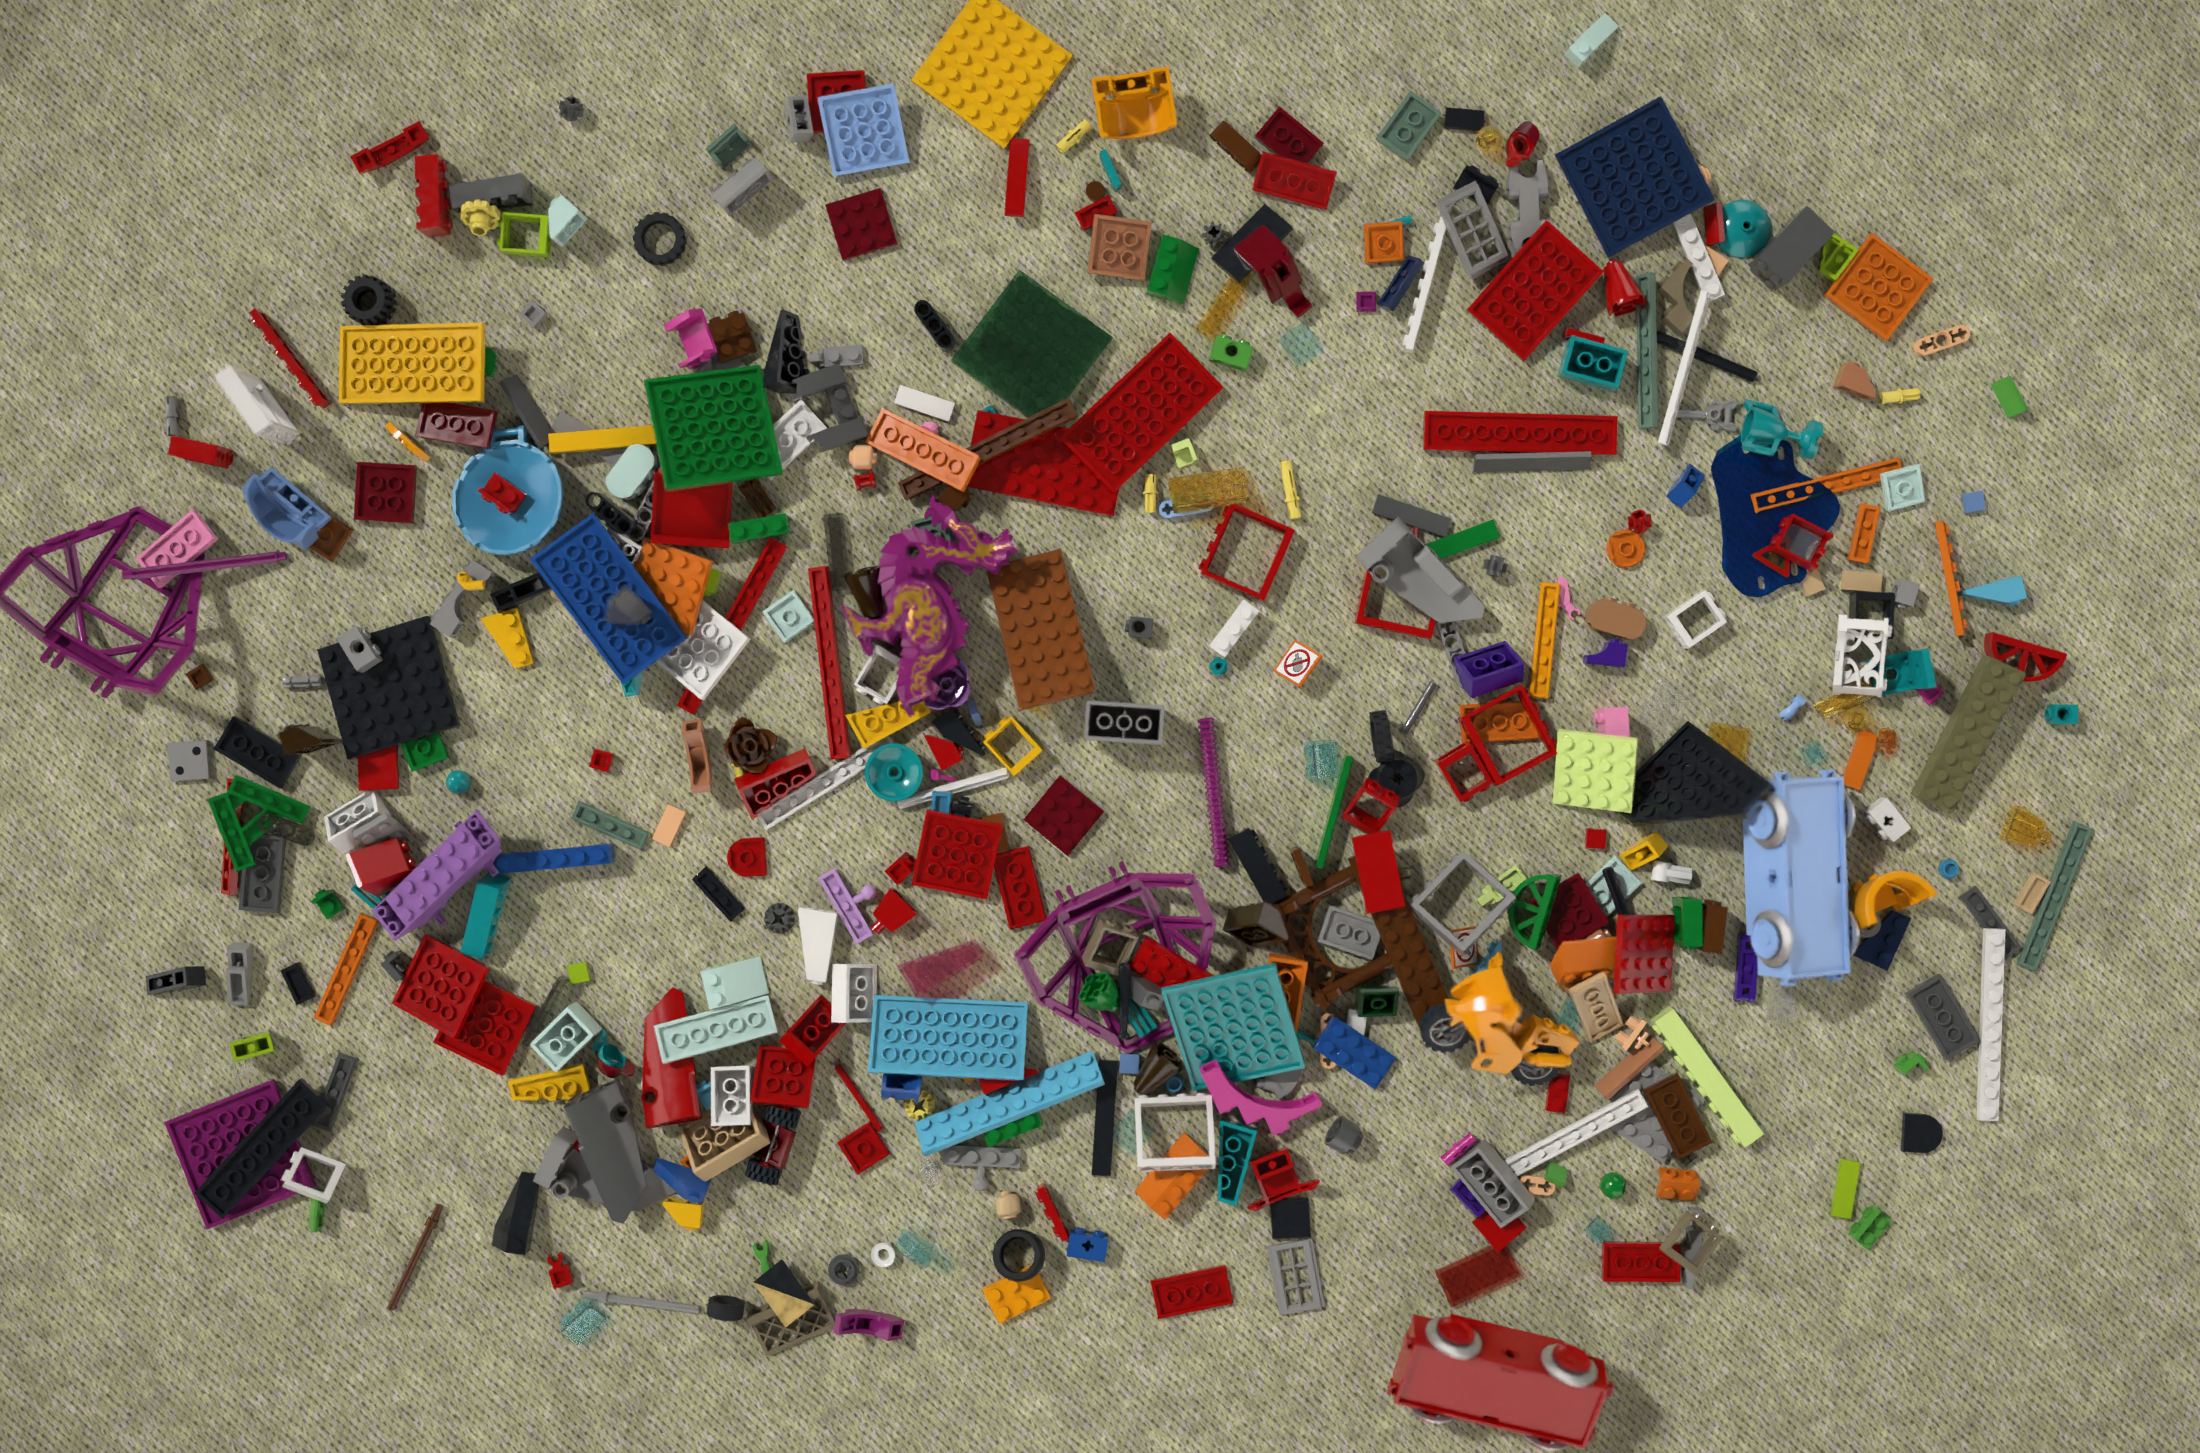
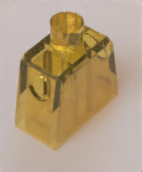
(2024, 828)

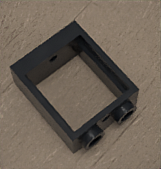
(1888, 606)

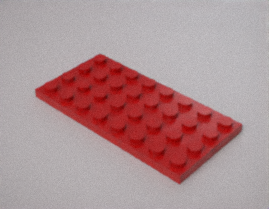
(1141, 413)
(1039, 470)

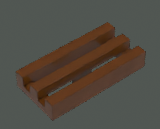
(748, 485)

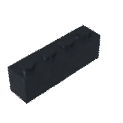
(1256, 865)

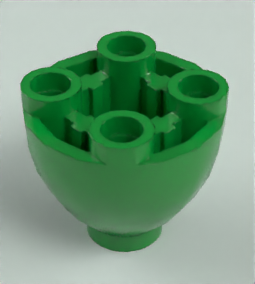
(1100, 992)

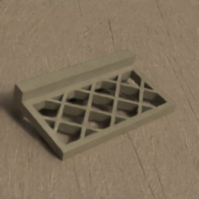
(764, 1313)

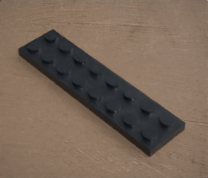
(262, 1148)

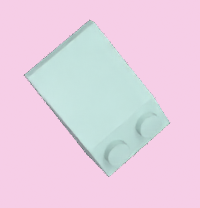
(734, 982)
(565, 1036)

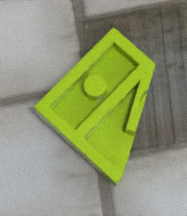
(1835, 257)

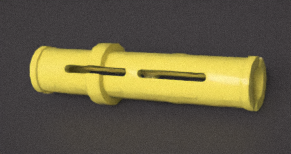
(1290, 490)

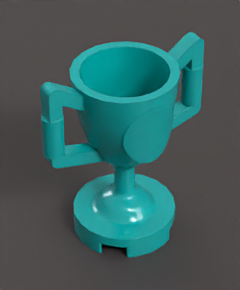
(1764, 427)

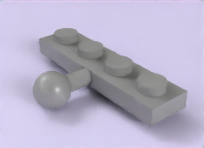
(982, 1157)

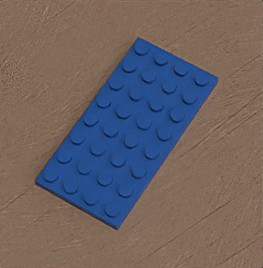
(585, 574)

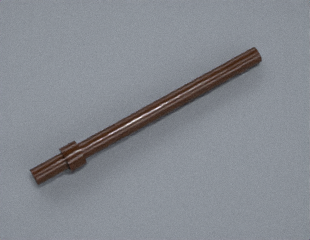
(431, 1223)

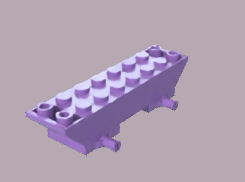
(439, 876)

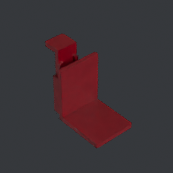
(1274, 268)

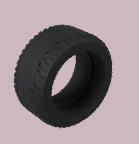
(998, 1255)

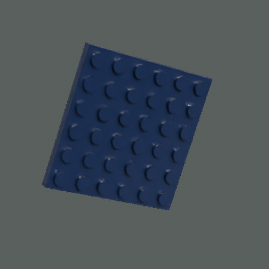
(1634, 177)

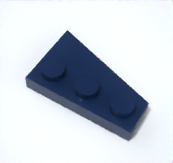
(1882, 947)

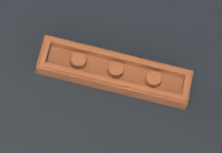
(1629, 1068)

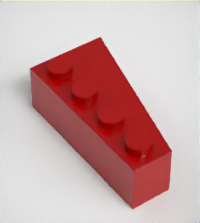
(432, 196)
(780, 777)

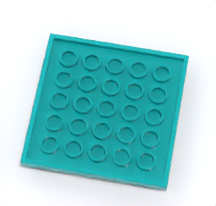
(1236, 1020)

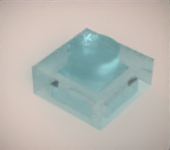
(1812, 752)
(1597, 1230)

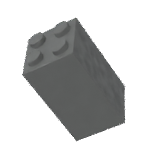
(1791, 248)

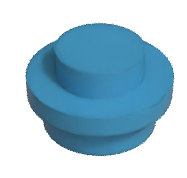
(1948, 868)
(1175, 1084)

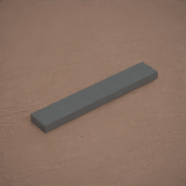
(1532, 461)

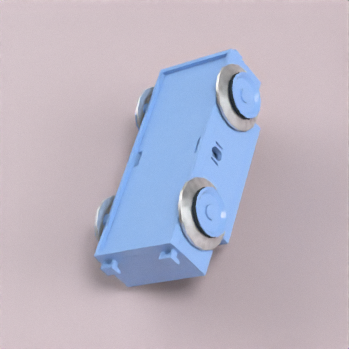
(1800, 878)

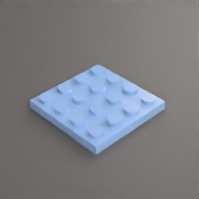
(863, 129)

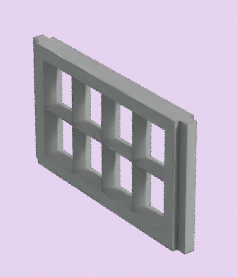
(1458, 196)

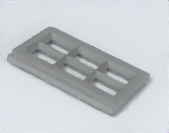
(1313, 1274)

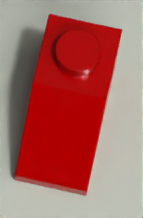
(945, 751)

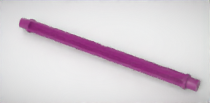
(204, 565)

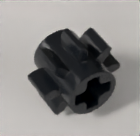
(962, 807)

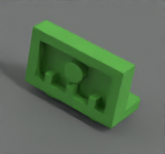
(1869, 1227)

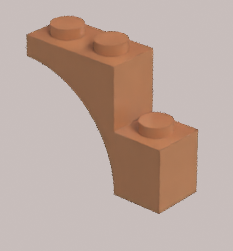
(698, 757)

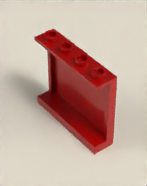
(691, 515)

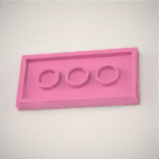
(178, 545)

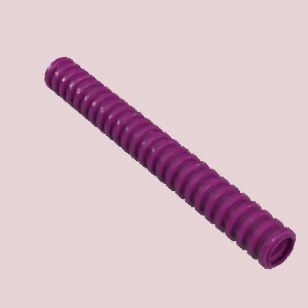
(1213, 792)

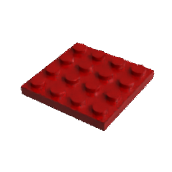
(956, 854)
(1644, 953)
(441, 986)
(491, 1029)

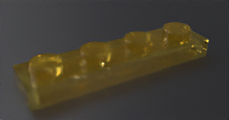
(1222, 306)

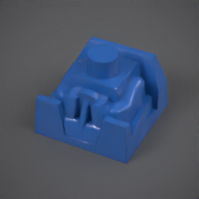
(901, 1087)

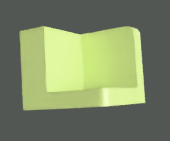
(1183, 453)

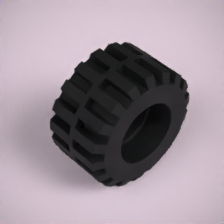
(354, 294)

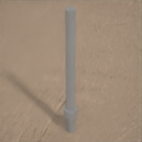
(604, 1297)

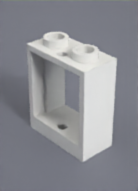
(1678, 629)
(863, 689)
(326, 1195)

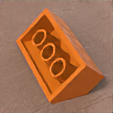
(1584, 959)
(1292, 976)
(1166, 1189)

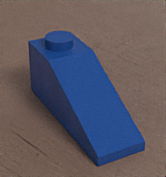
(682, 1180)

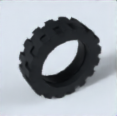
(645, 224)
(1381, 736)

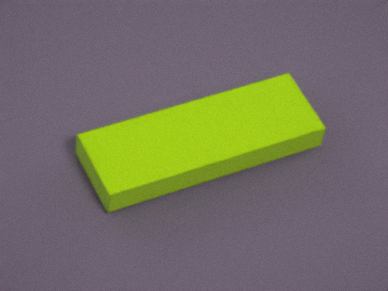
(1845, 1188)

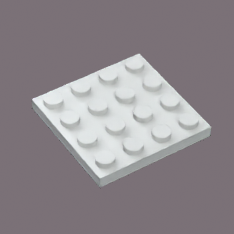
(706, 653)

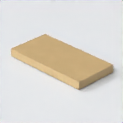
(1596, 1007)

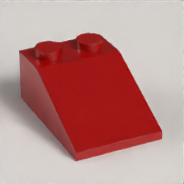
(811, 1031)

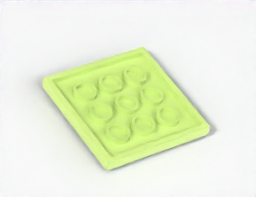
(1595, 770)

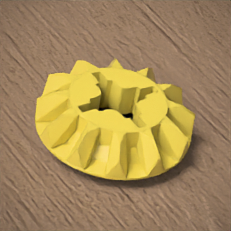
(919, 1114)

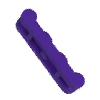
(1745, 970)

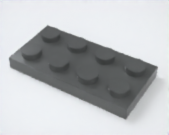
(263, 882)
(1942, 1016)

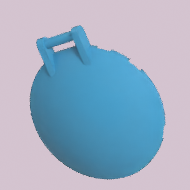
(527, 470)

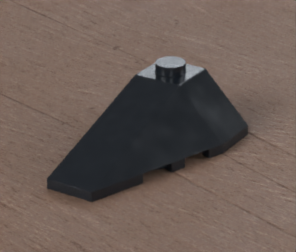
(785, 355)
(516, 1222)

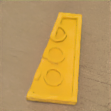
(882, 721)
(551, 1084)

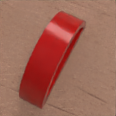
(2057, 658)

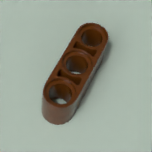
(1236, 145)

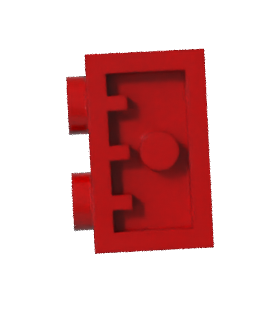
(503, 494)

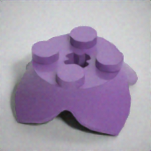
(959, 689)

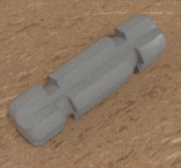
(302, 681)

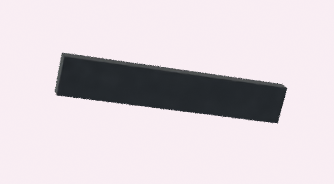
(1104, 1119)

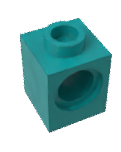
(2069, 716)

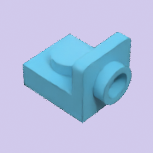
(704, 1093)

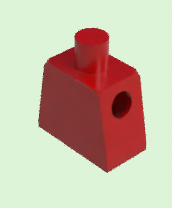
(892, 912)

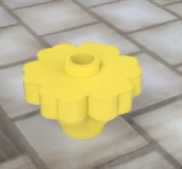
(480, 216)

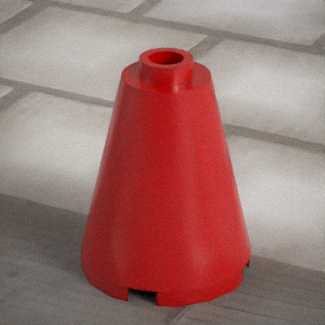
(1621, 289)

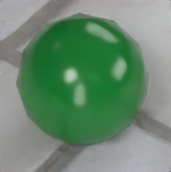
(1613, 1185)

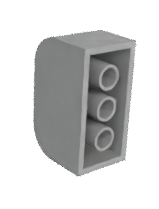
(1124, 722)

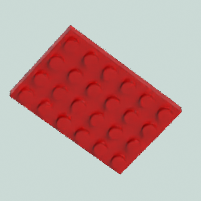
(1535, 290)

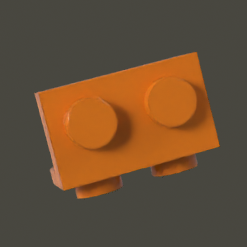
(1677, 1184)

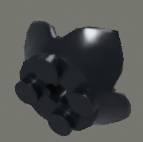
(1411, 775)

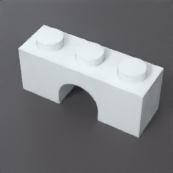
(1233, 628)

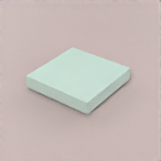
(1902, 487)
(789, 616)

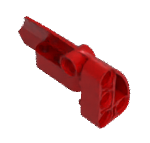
(670, 1082)

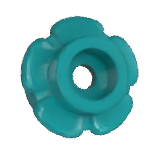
(1217, 671)

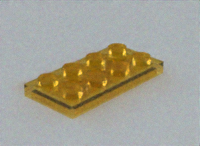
(1208, 490)

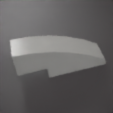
(239, 973)

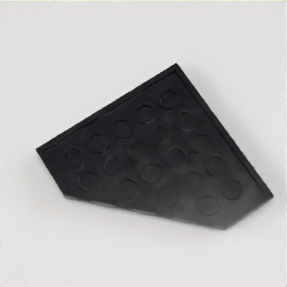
(1693, 781)

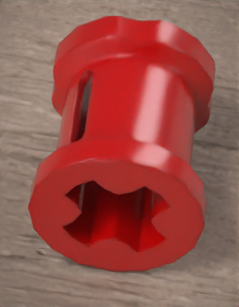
(865, 481)

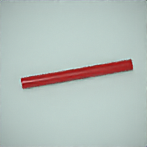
(858, 1097)

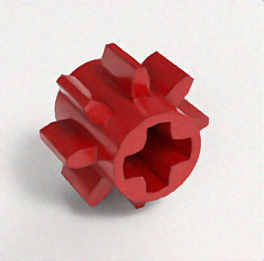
(1639, 521)

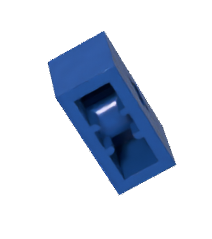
(1096, 1249)

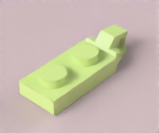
(1510, 879)

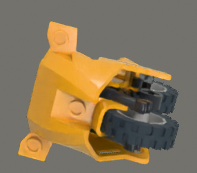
(1490, 1022)

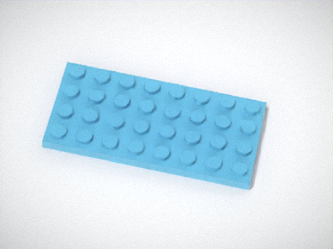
(948, 1037)

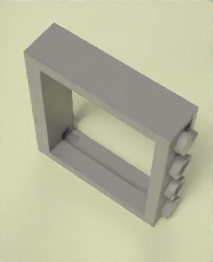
(1479, 931)

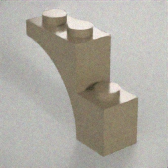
(1671, 288)

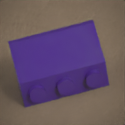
(1489, 669)

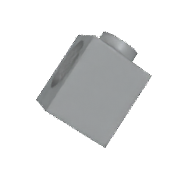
(1905, 593)

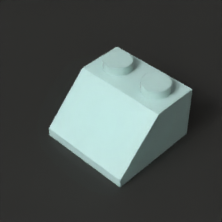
(563, 220)

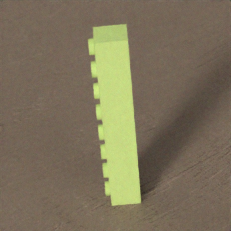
(1706, 1076)

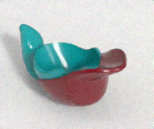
(607, 1061)

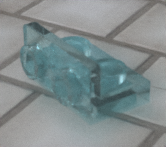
(1320, 759)
(581, 1321)

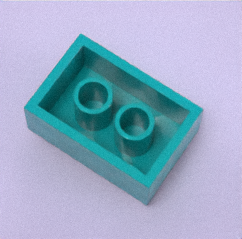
(1592, 363)

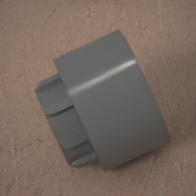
(1343, 1136)

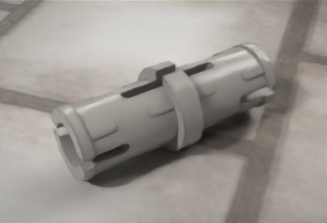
(172, 416)

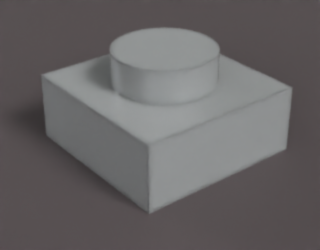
(533, 314)

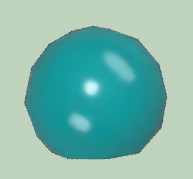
(458, 782)

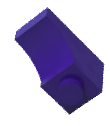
(1612, 654)

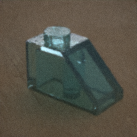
(916, 1248)

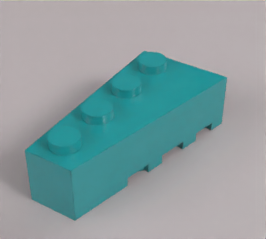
(484, 915)
(1235, 1150)

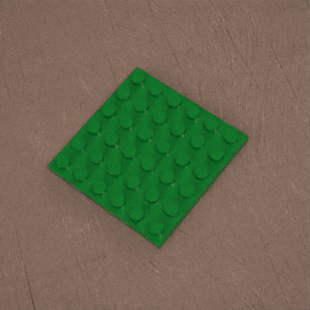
(712, 427)

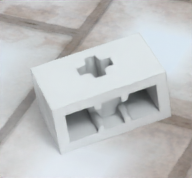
(1896, 824)

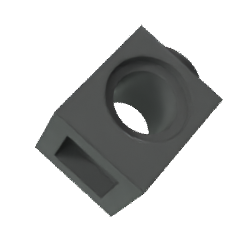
(1148, 624)

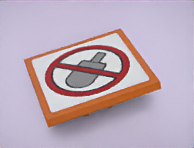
(1297, 663)
(1470, 957)

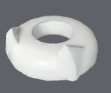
(877, 1259)

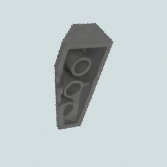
(627, 609)

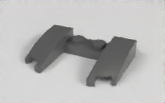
(849, 427)

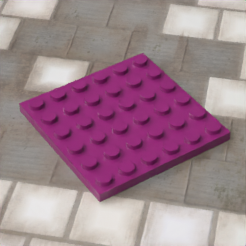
(211, 1134)

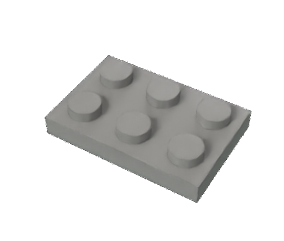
(1349, 932)

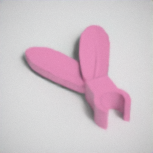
(1564, 598)

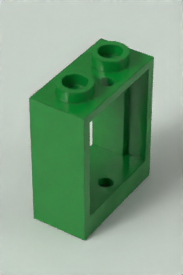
(1687, 922)

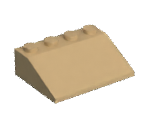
(720, 1147)

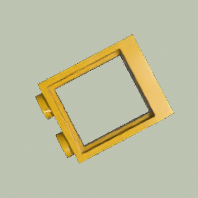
(991, 735)

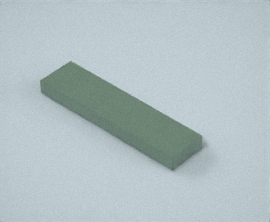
(610, 825)

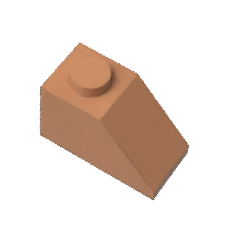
(1855, 381)

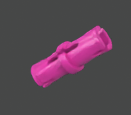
(1459, 1149)

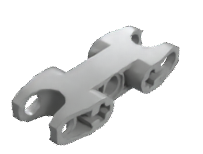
(1527, 195)

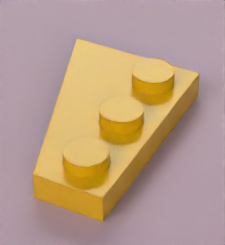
(511, 637)

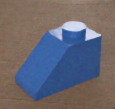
(1685, 486)

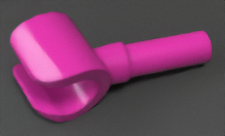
(934, 774)

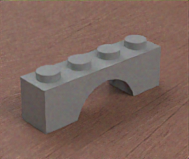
(448, 617)

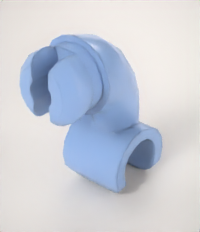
(1789, 712)

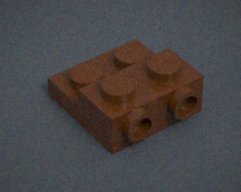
(732, 336)

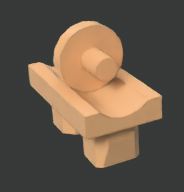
(1626, 1040)

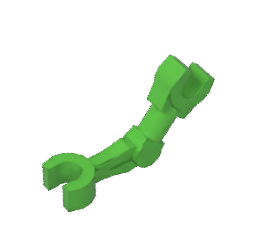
(762, 1253)

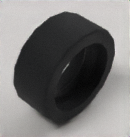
(725, 1308)

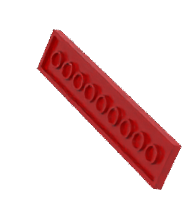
(1519, 432)

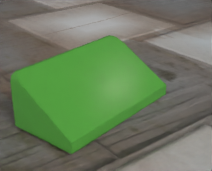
(2009, 397)
(316, 1214)

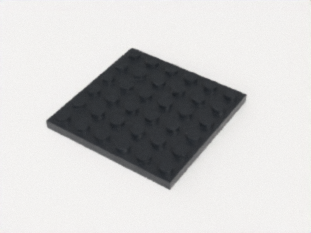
(396, 698)

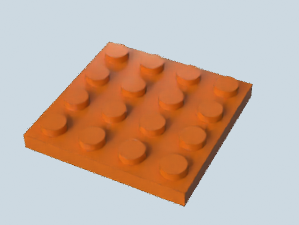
(1878, 287)
(675, 579)

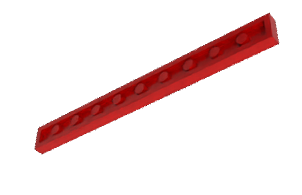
(745, 603)
(829, 662)

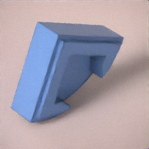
(974, 713)

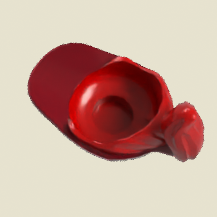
(1521, 143)

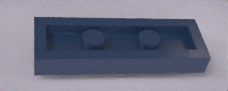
(1400, 283)

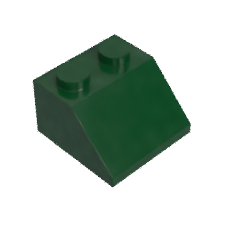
(1377, 1001)

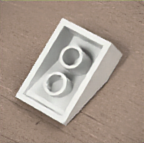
(731, 1095)

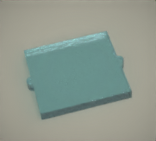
(1300, 344)
(1125, 1132)

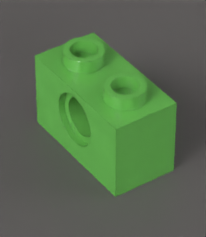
(1220, 356)

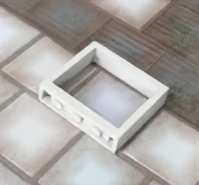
(257, 405)
(1180, 1163)

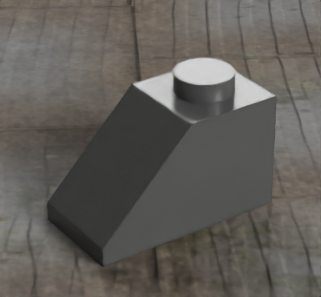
(1145, 992)

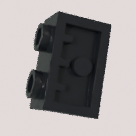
(1487, 184)

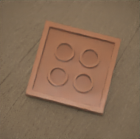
(1119, 247)

